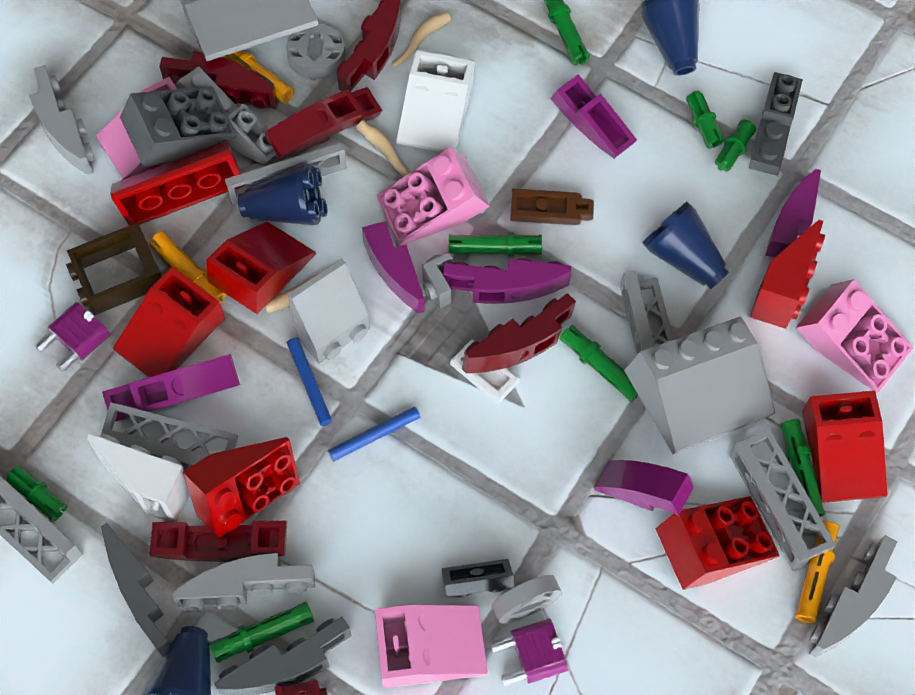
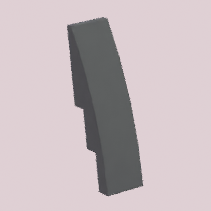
(132, 580)

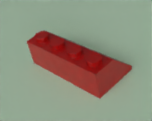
(175, 184)

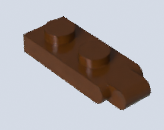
(550, 207)

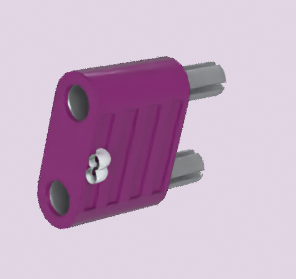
(76, 331)
(537, 651)

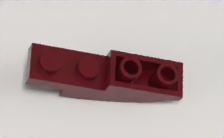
(373, 52)
(233, 79)
(321, 120)
(517, 343)

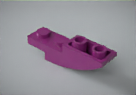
(519, 283)
(174, 386)

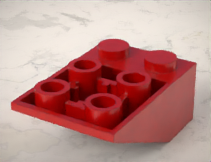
(257, 265)
(787, 278)
(169, 324)
(846, 445)
(240, 482)
(716, 541)

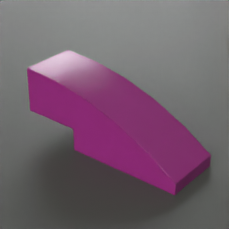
(593, 117)
(795, 215)
(393, 265)
(645, 485)

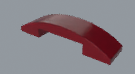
(199, 543)

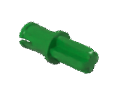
(704, 120)
(735, 145)
(36, 493)

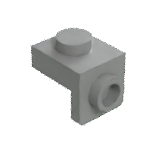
(435, 284)

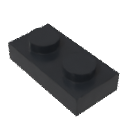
(478, 577)

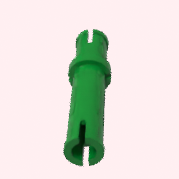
(560, 15)
(495, 244)
(592, 355)
(793, 433)
(270, 628)

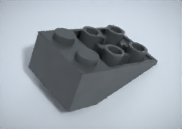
(175, 123)

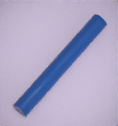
(309, 382)
(374, 434)

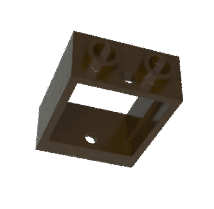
(105, 248)

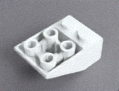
(435, 101)
(151, 481)

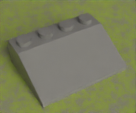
(235, 25)
(703, 384)

